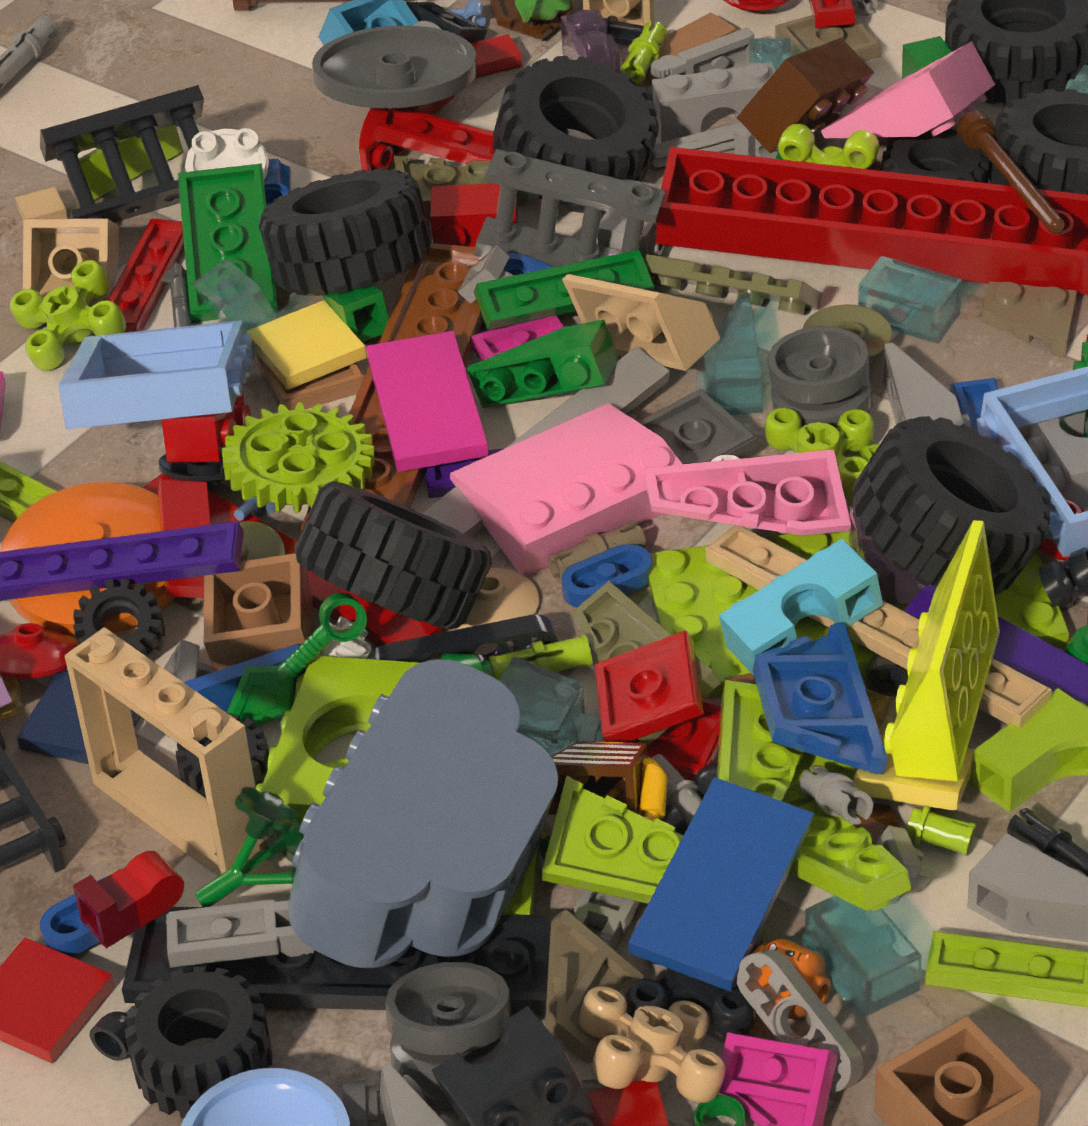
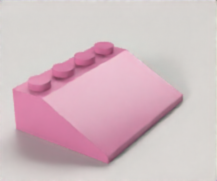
(922, 101)
(565, 485)

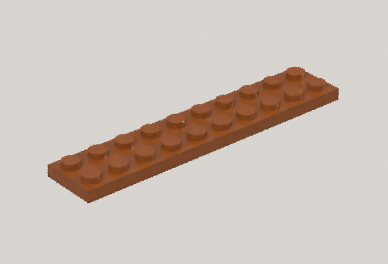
(424, 307)

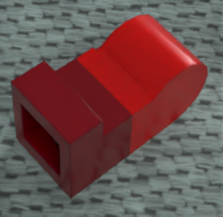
(128, 897)

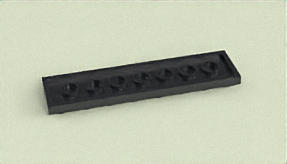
(515, 951)

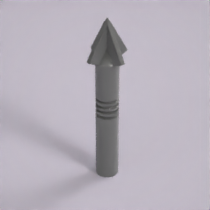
(177, 278)

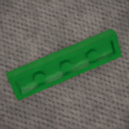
(544, 293)

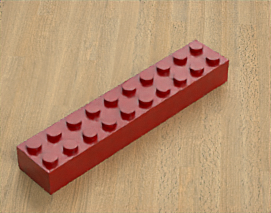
(863, 214)

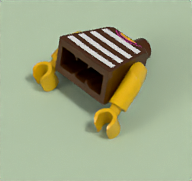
(616, 771)

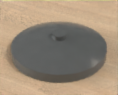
(394, 66)

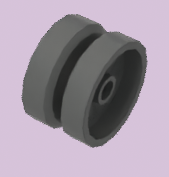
(820, 374)
(443, 1013)

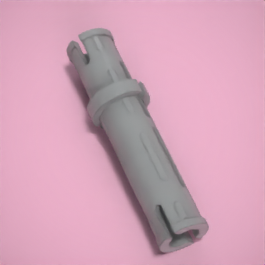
(26, 48)

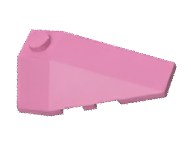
(770, 493)

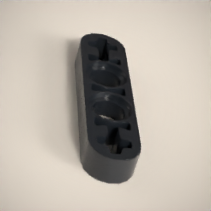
(468, 639)

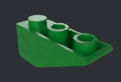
(549, 365)

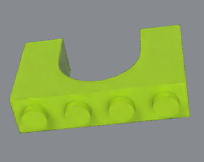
(329, 703)
(1028, 758)

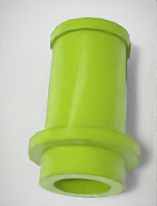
(940, 830)

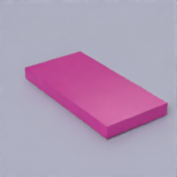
(426, 401)

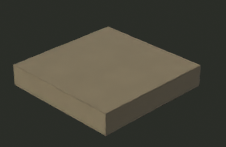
(806, 36)

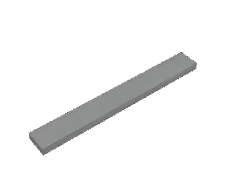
(629, 384)

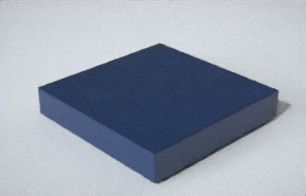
(55, 724)

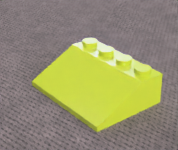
(947, 668)

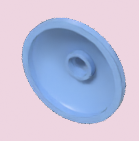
(268, 1099)

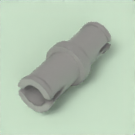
(836, 794)

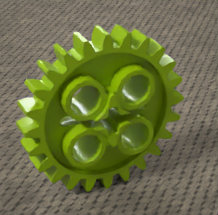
(295, 454)

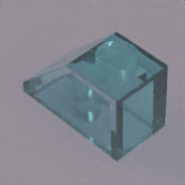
(234, 296)

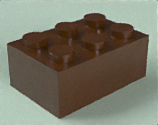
(806, 91)

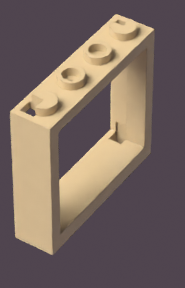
(115, 677)

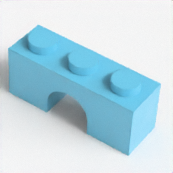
(828, 584)

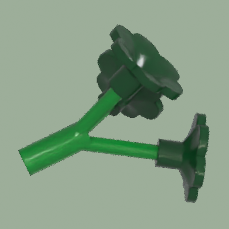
(266, 814)

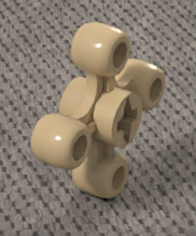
(651, 1044)

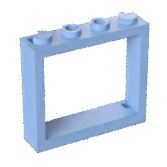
(156, 374)
(1032, 403)

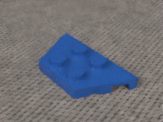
(820, 701)

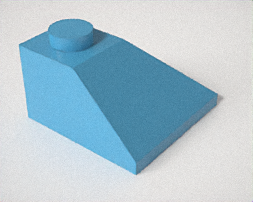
(364, 15)

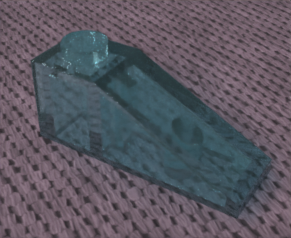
(733, 363)

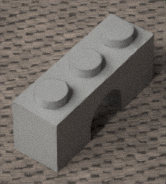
(687, 99)
(1062, 453)

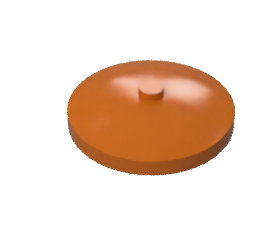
(79, 515)

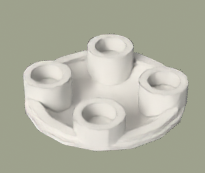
(226, 149)

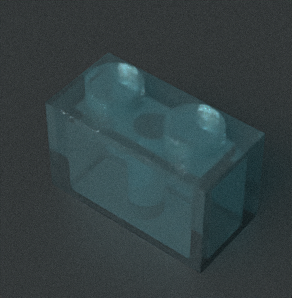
(912, 298)
(863, 953)

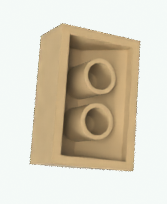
(660, 324)

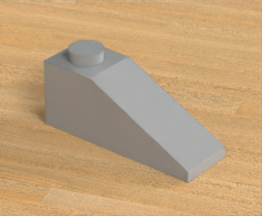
(915, 391)

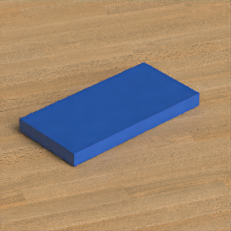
(721, 883)

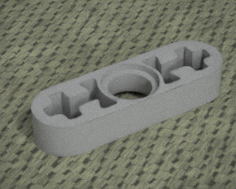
(787, 978)

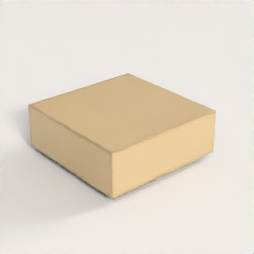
(41, 205)

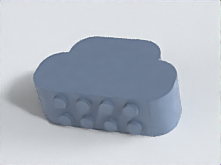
(423, 823)

